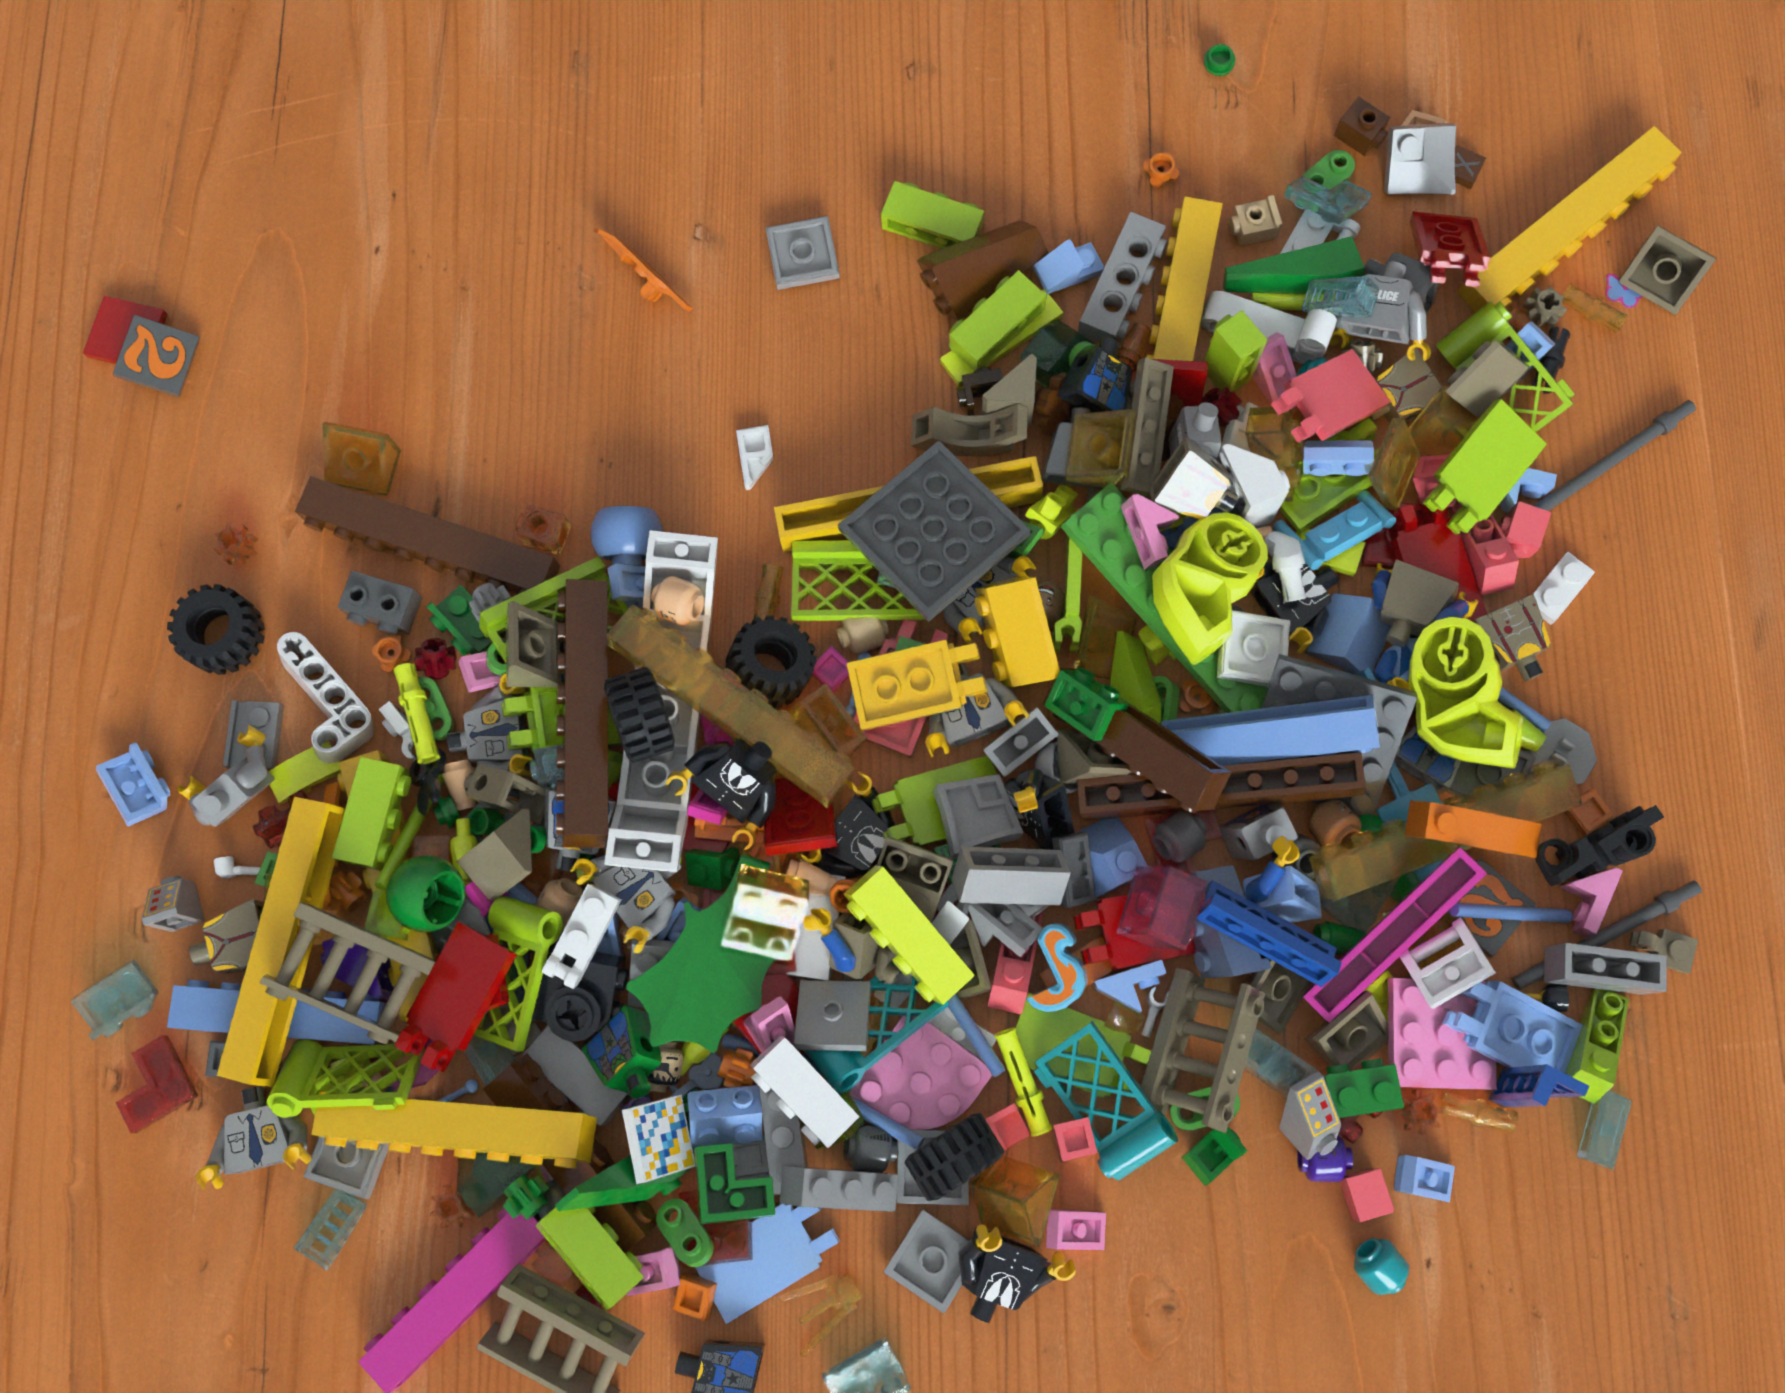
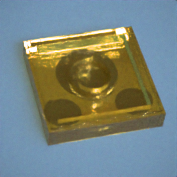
(1394, 464)

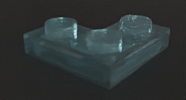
(1332, 204)

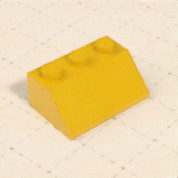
(1017, 631)

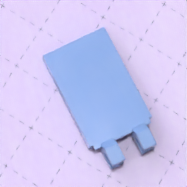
(1515, 1028)
(780, 1258)

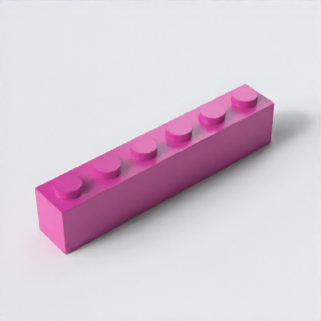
(1396, 932)
(451, 1301)

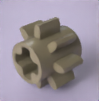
(1551, 301)
(1366, 351)

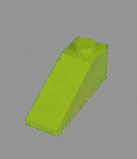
(1133, 676)

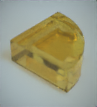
(1124, 1019)

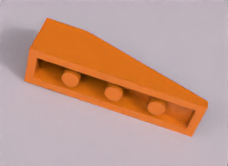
(1472, 828)

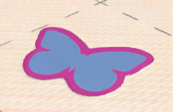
(1618, 292)

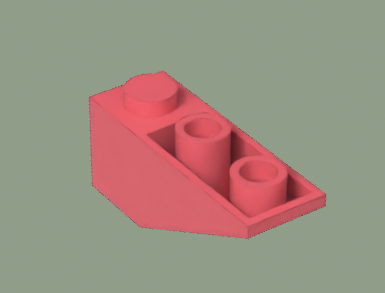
(1489, 555)
(1012, 977)

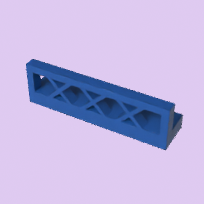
(1268, 934)
(1534, 1086)

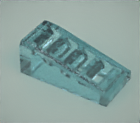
(1360, 301)
(313, 1231)

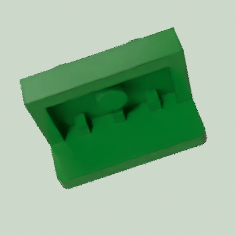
(1364, 1089)

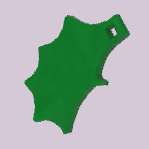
(699, 982)

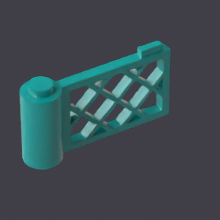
(847, 1068)
(1134, 1141)

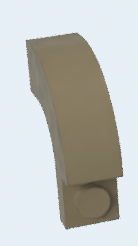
(970, 434)

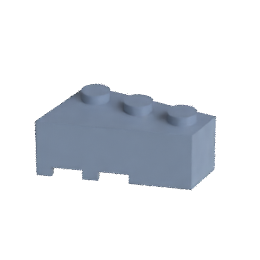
(1216, 952)

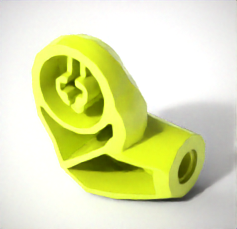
(1204, 574)
(1459, 695)

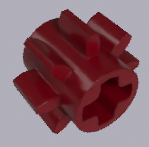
(1226, 404)
(435, 658)

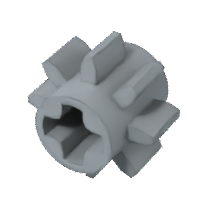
(487, 597)

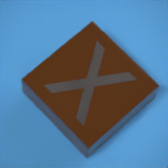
(1467, 166)

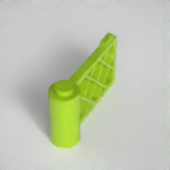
(1492, 324)
(534, 930)
(307, 1072)

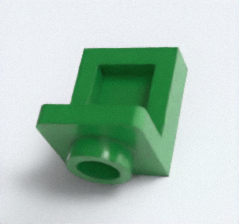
(711, 868)
(1214, 1154)

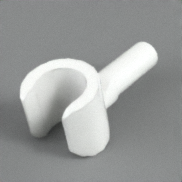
(226, 868)
(1154, 1008)

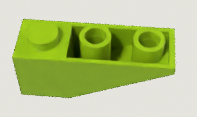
(1599, 1043)

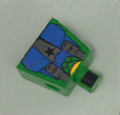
(624, 1053)

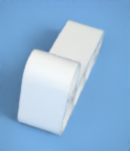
(1304, 337)
(321, 691)

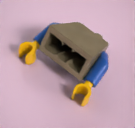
(1415, 599)
(848, 942)

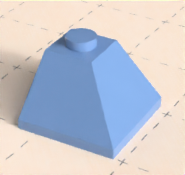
(1112, 855)

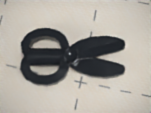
(427, 780)

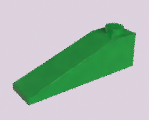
(1294, 269)
(617, 1186)

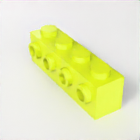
(908, 934)

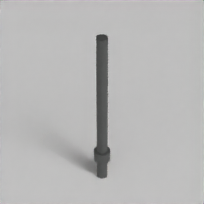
(1661, 425)
(1664, 903)

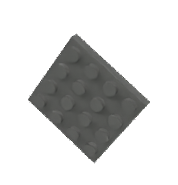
(934, 530)
(1306, 682)

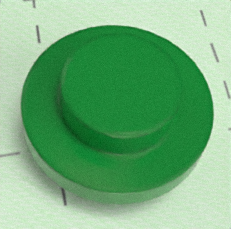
(1219, 60)
(446, 812)

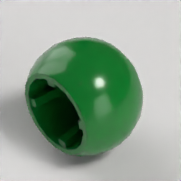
(425, 893)

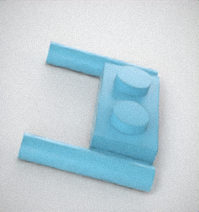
(1342, 530)

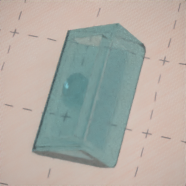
(488, 1057)
(1604, 1130)

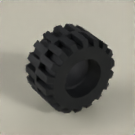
(195, 615)
(783, 643)
(639, 714)
(954, 1157)

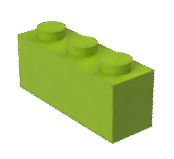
(930, 216)
(996, 320)
(1234, 351)
(372, 814)
(592, 1253)

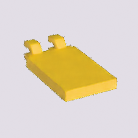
(912, 683)

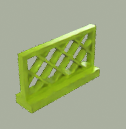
(826, 559)
(543, 598)

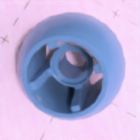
(623, 533)

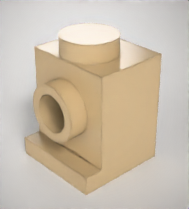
(1254, 231)

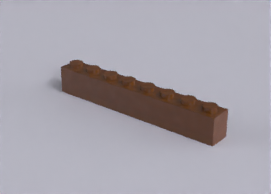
(422, 537)
(584, 715)
(1247, 786)

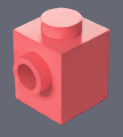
(1525, 528)

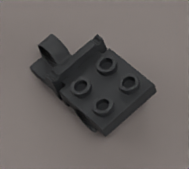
(1620, 842)

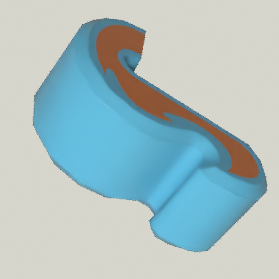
(1066, 968)

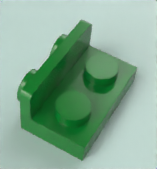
(456, 616)
(1084, 702)

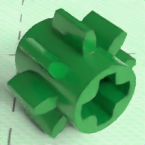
(525, 1196)

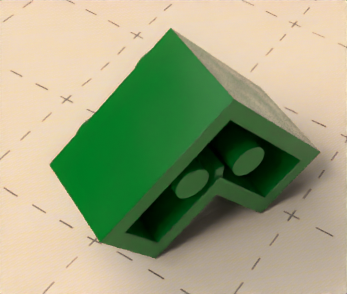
(723, 1197)

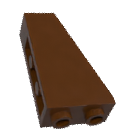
(974, 267)

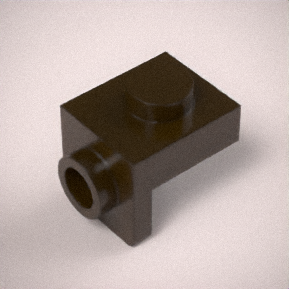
(976, 385)

